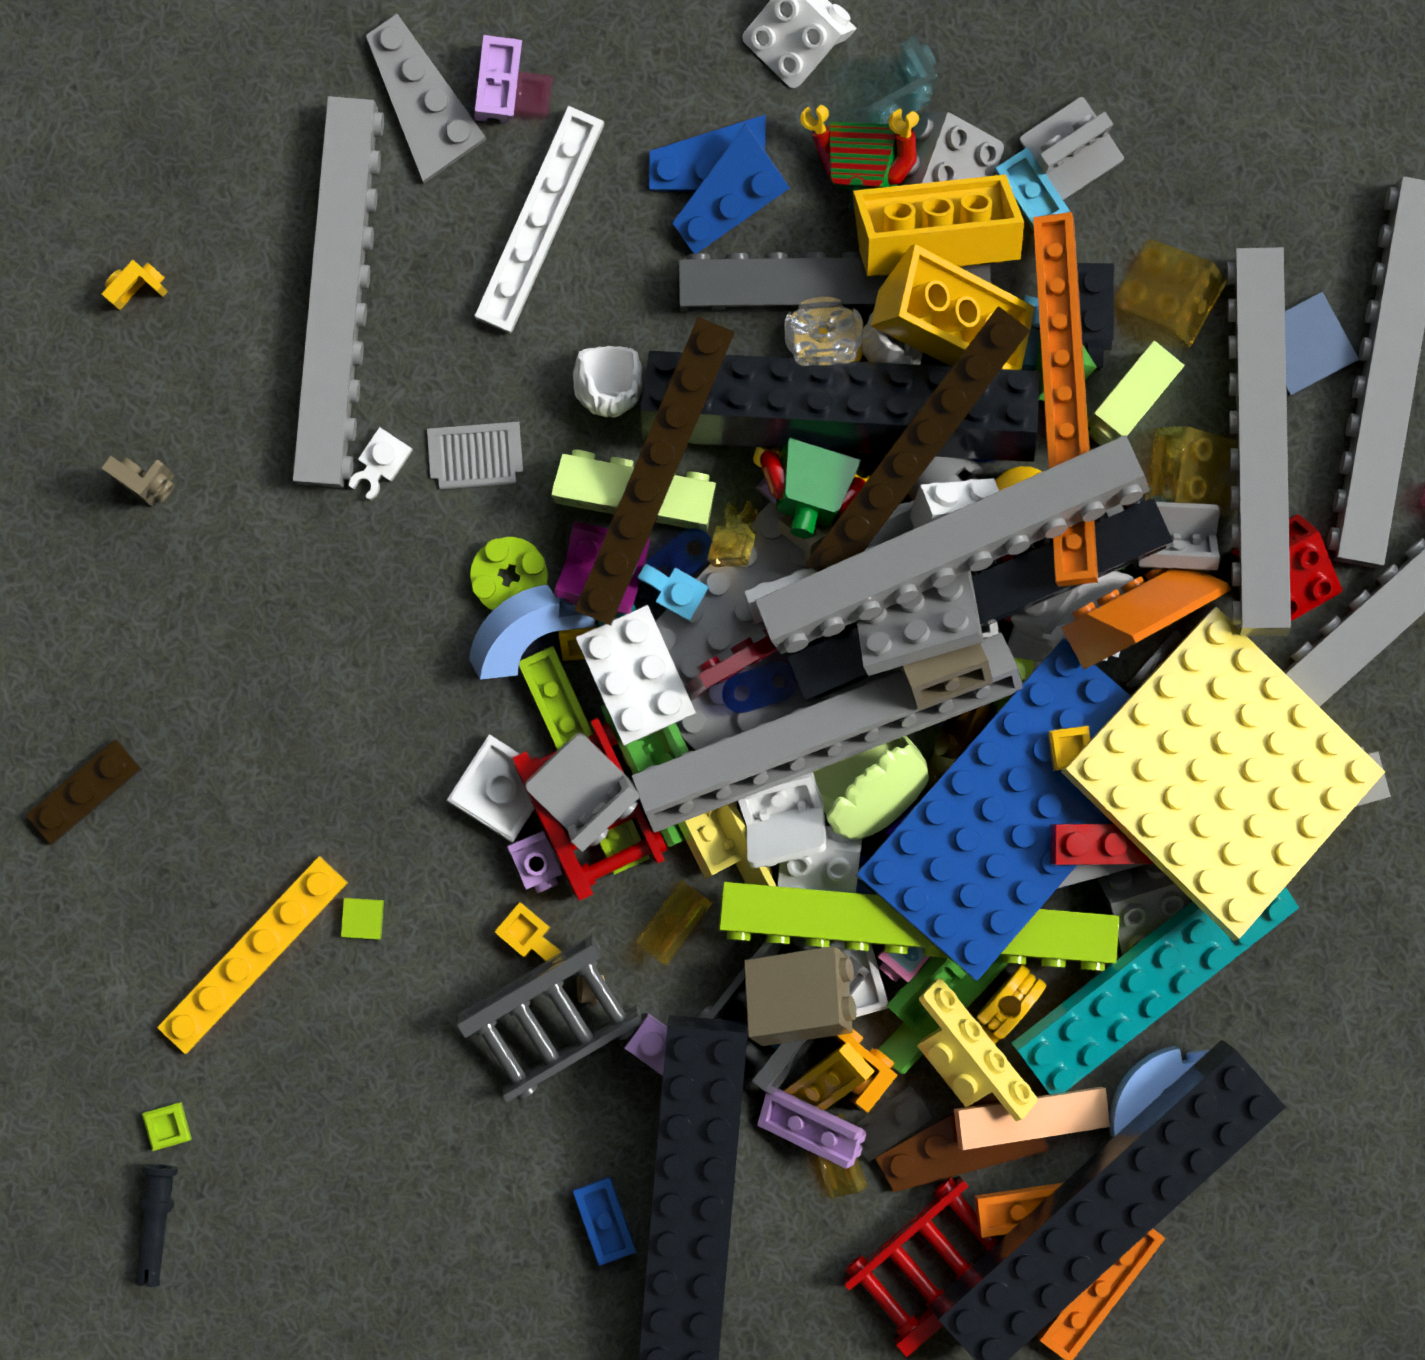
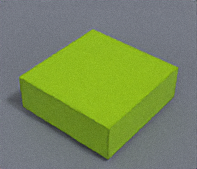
(362, 918)
(166, 1126)

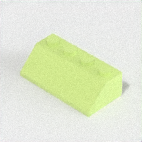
(601, 484)

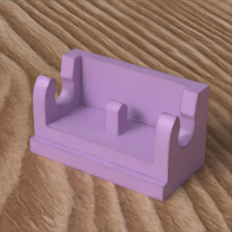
(497, 78)

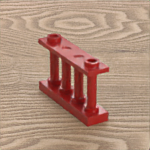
(584, 876)
(915, 1330)

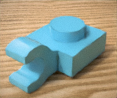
(678, 592)

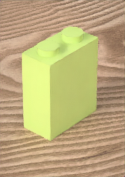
(1134, 394)

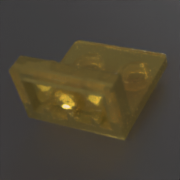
(1171, 290)
(1191, 468)

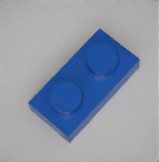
(604, 1220)

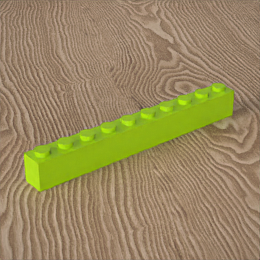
(868, 920)

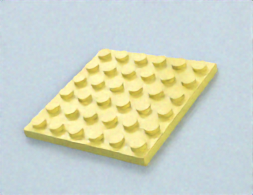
(1223, 773)

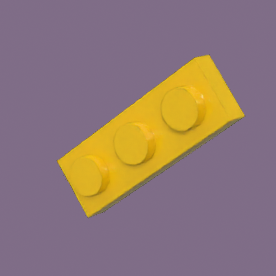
(831, 1078)

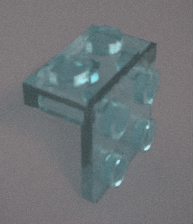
(917, 65)

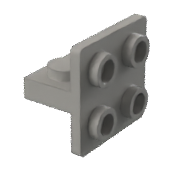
(1073, 147)
(1193, 535)

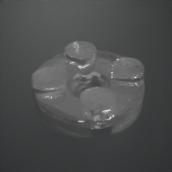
(812, 348)

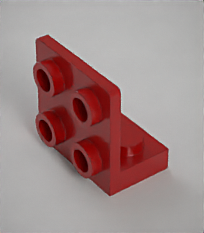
(1311, 569)

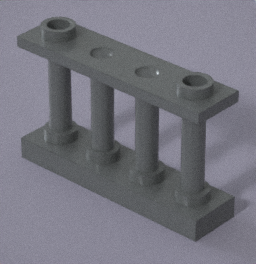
(548, 979)
(771, 1068)

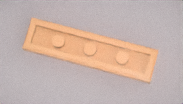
(1050, 1116)

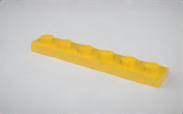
(252, 955)

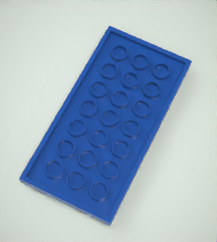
(979, 843)

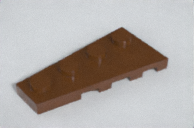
(936, 1156)

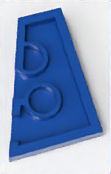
(688, 162)
(731, 192)

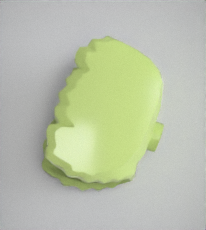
(871, 787)

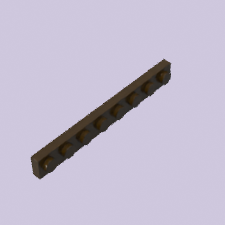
(921, 440)
(654, 471)

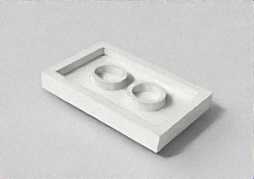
(636, 675)

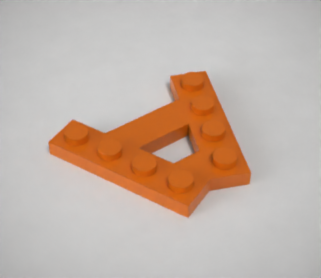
(1072, 1327)

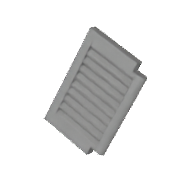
(475, 455)

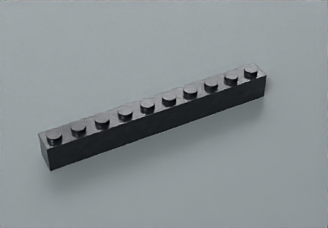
(999, 592)

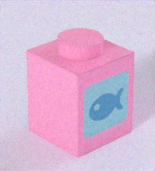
(902, 965)

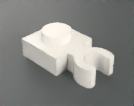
(383, 458)

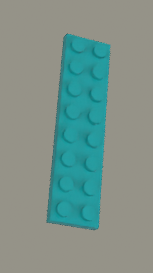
(1136, 993)

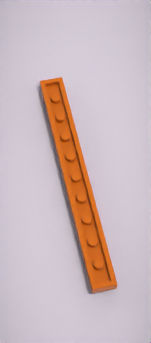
(1064, 380)

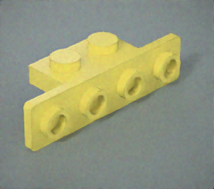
(720, 841)
(969, 1057)

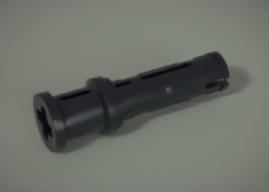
(156, 1205)

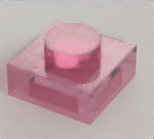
(533, 94)

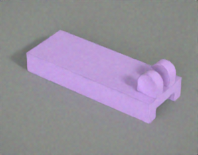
(811, 1128)

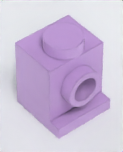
(538, 846)

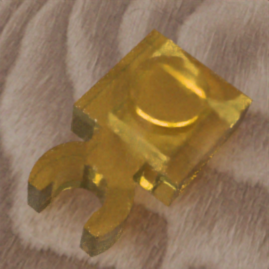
(735, 541)

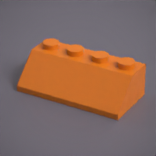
(1139, 611)

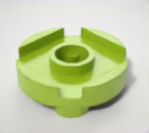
(499, 555)

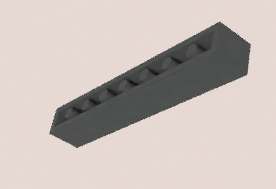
(780, 281)

